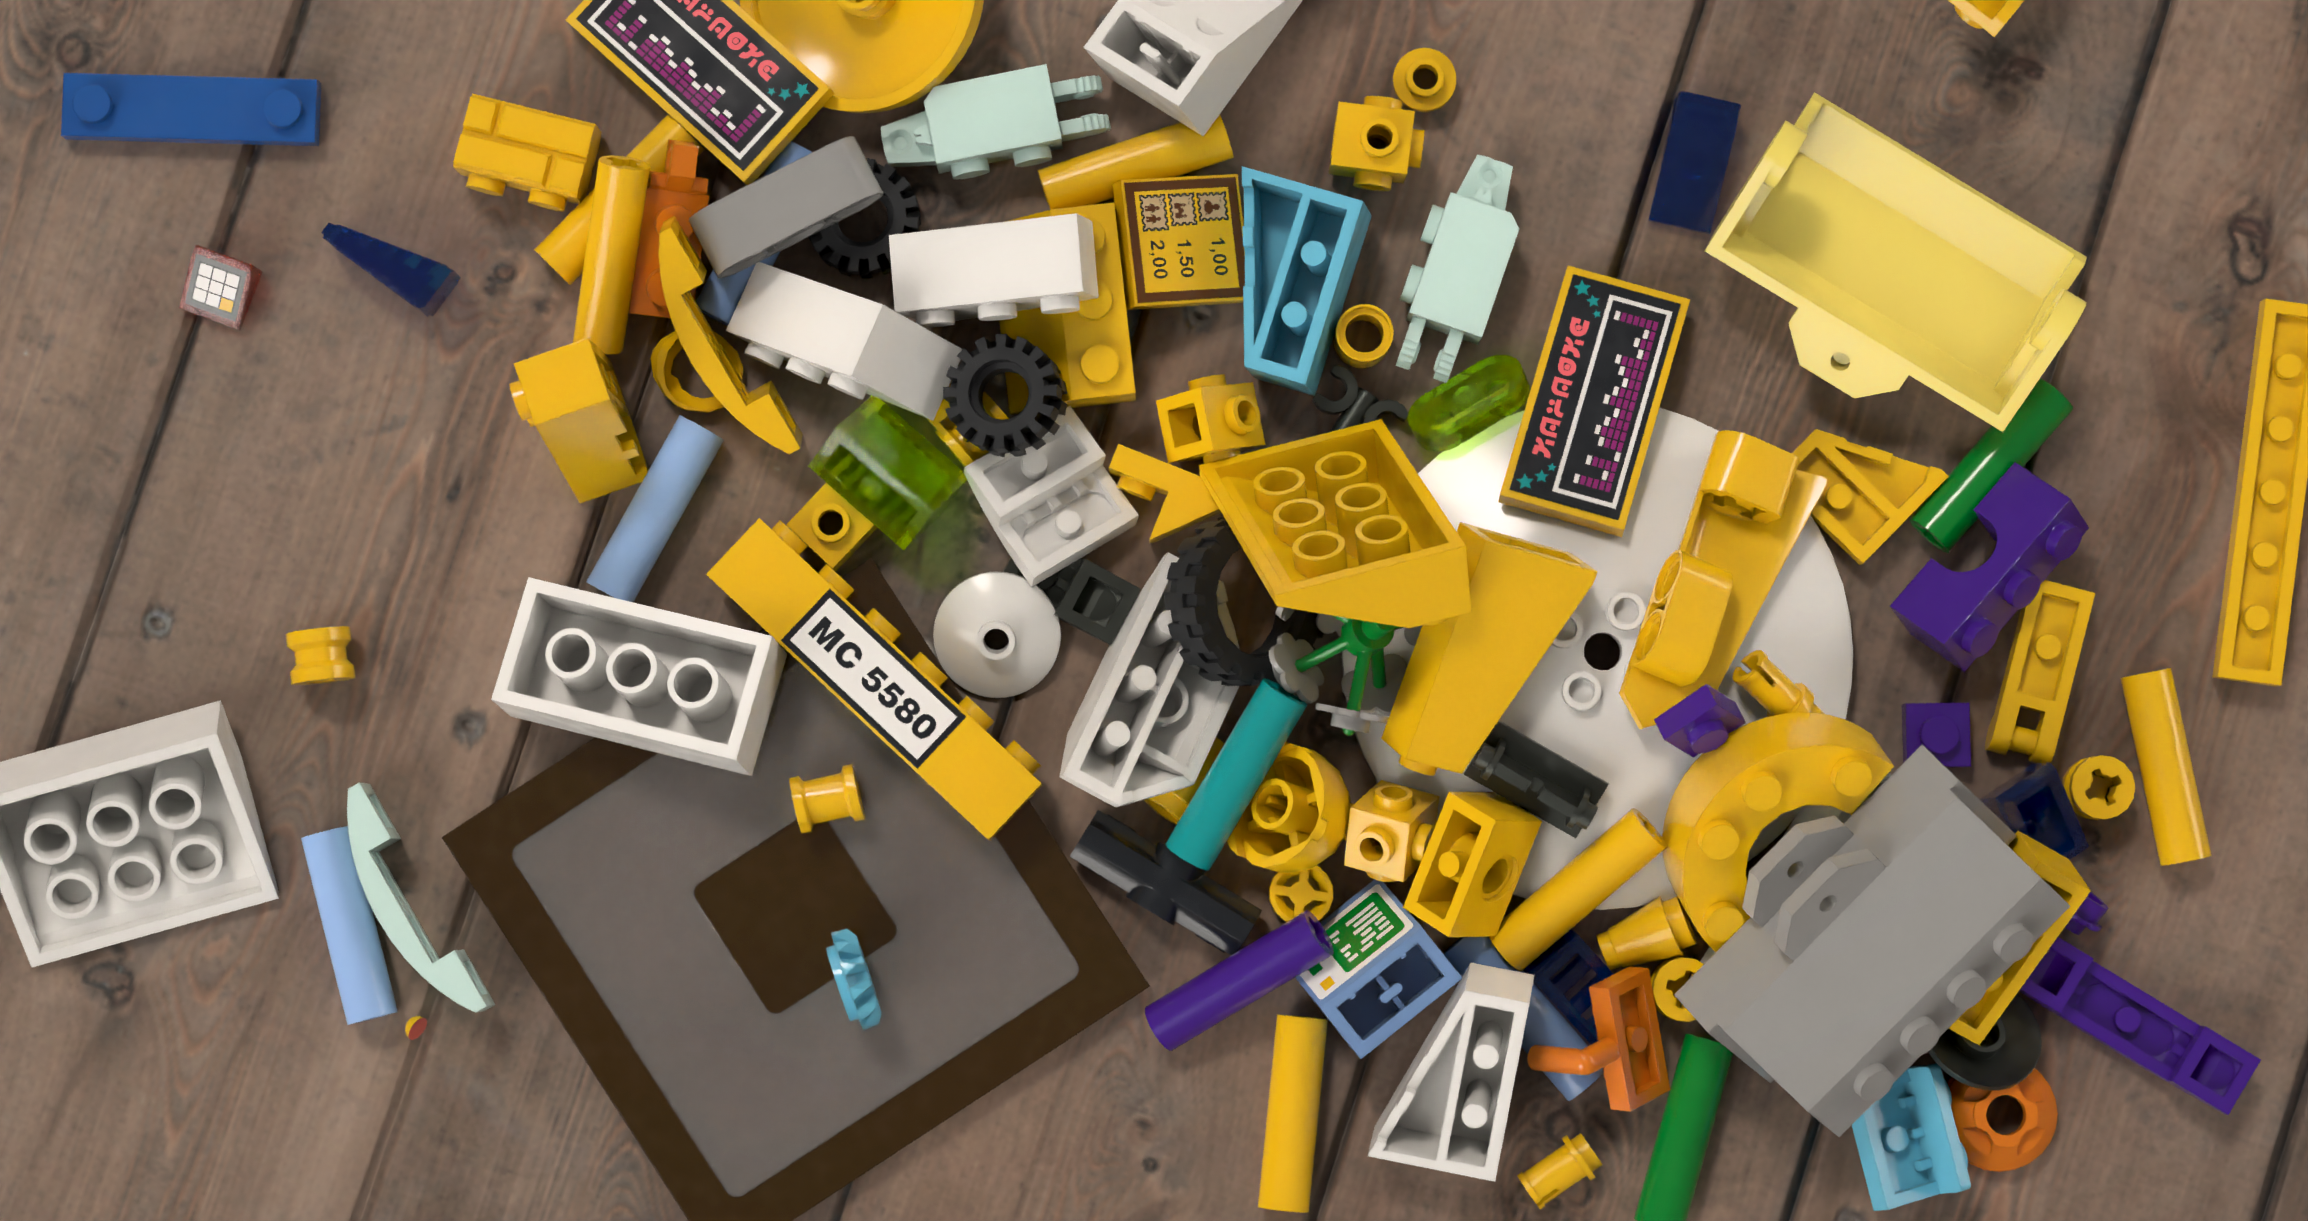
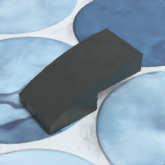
(1088, 597)

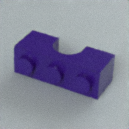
(1966, 610)

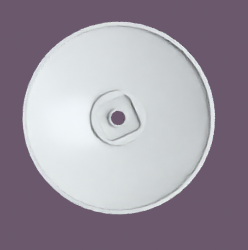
(1578, 707)

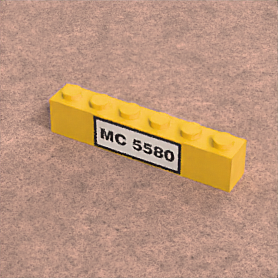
(875, 679)

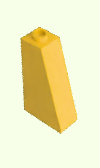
(1478, 661)

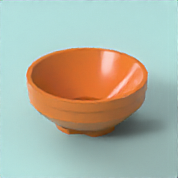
(2012, 1150)

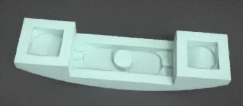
(369, 833)

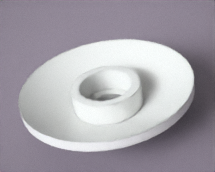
(1001, 603)

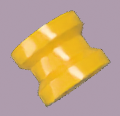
(320, 655)
(2089, 791)
(1310, 892)
(1667, 980)

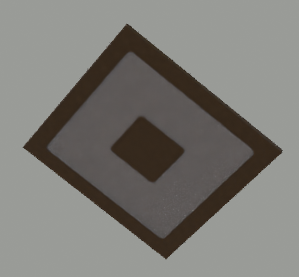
(693, 929)

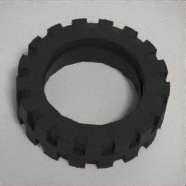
(1196, 612)

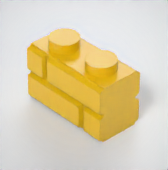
(527, 152)

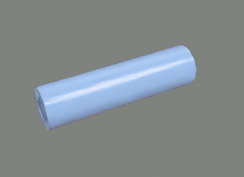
(655, 510)
(349, 927)

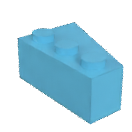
(1297, 275)

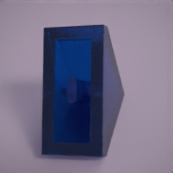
(2039, 808)

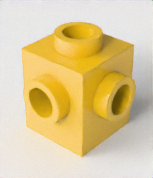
(1356, 158)
(1210, 420)
(1390, 831)

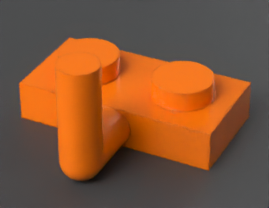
(1627, 1042)

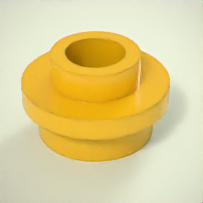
(1415, 97)

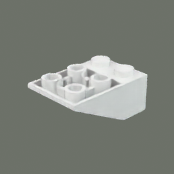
(1187, 52)

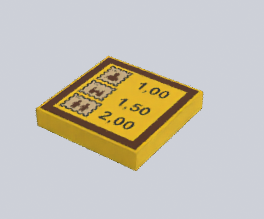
(1180, 240)

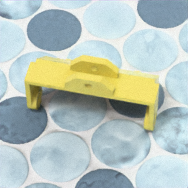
(1899, 267)

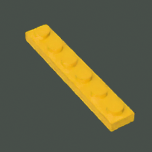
(2267, 502)

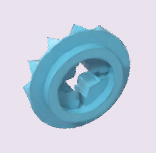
(853, 979)

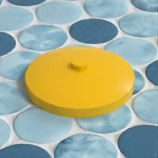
(872, 50)

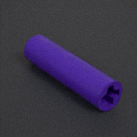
(1239, 980)

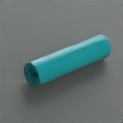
(1236, 774)

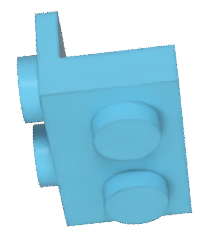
(1911, 1141)

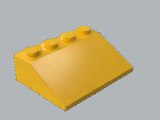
(1344, 528)

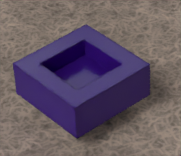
(1700, 721)
(1940, 729)

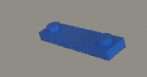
(191, 109)

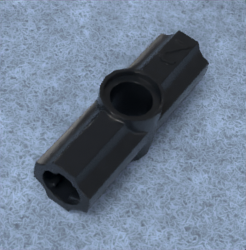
(1165, 883)

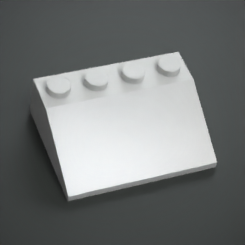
(129, 835)

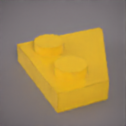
(1865, 490)

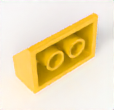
(1084, 344)

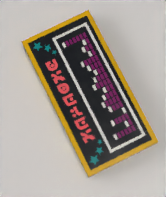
(710, 73)
(1594, 401)

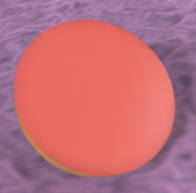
(415, 1027)

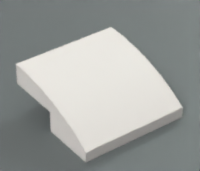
(1052, 500)

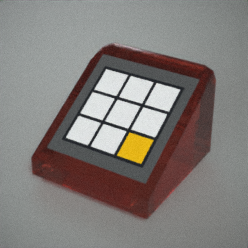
(219, 287)

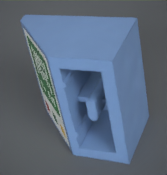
(1379, 970)

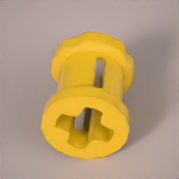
(827, 798)

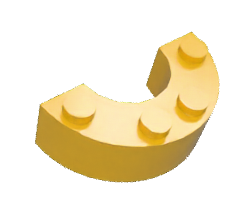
(1746, 786)

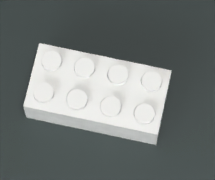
(640, 676)

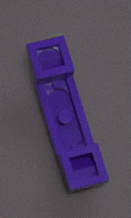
(2140, 1027)

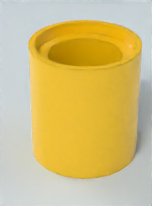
(1366, 313)

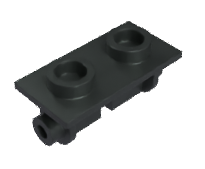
(1537, 779)

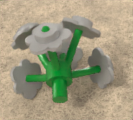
(1368, 687)

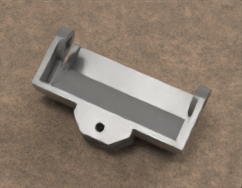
(1870, 940)

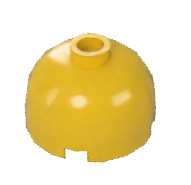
(1295, 813)

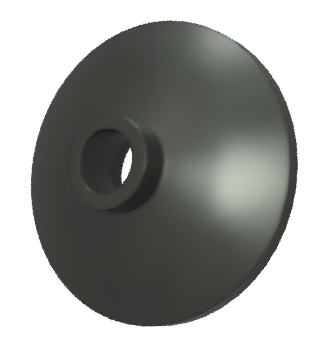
(2003, 1056)

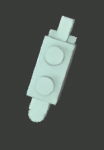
(992, 122)
(1463, 265)

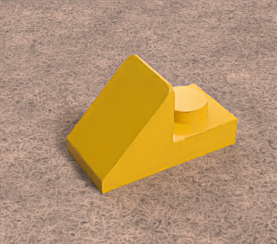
(1186, 493)

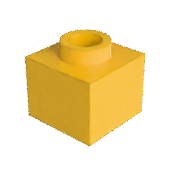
(831, 548)

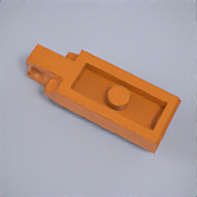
(667, 195)

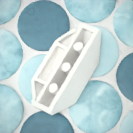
(1147, 709)

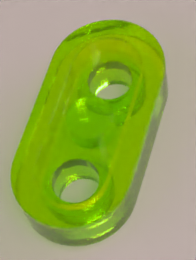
(1469, 403)

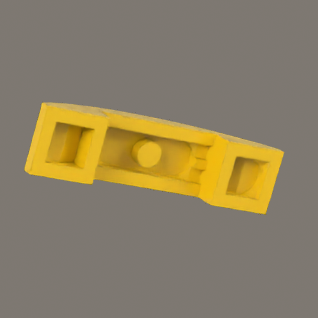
(758, 410)

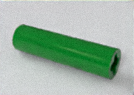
(1949, 509)
(1684, 1130)

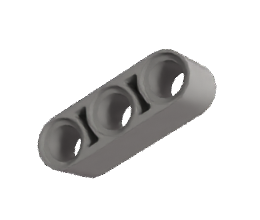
(786, 207)

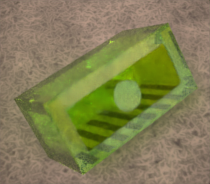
(888, 471)

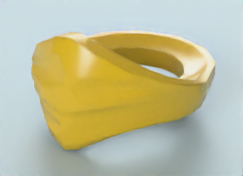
(661, 363)

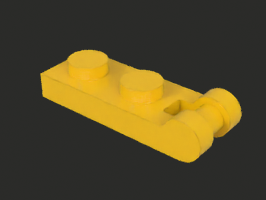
(2040, 671)

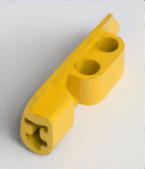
(1719, 577)

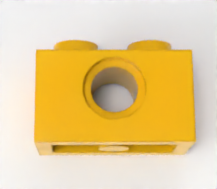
(1472, 864)

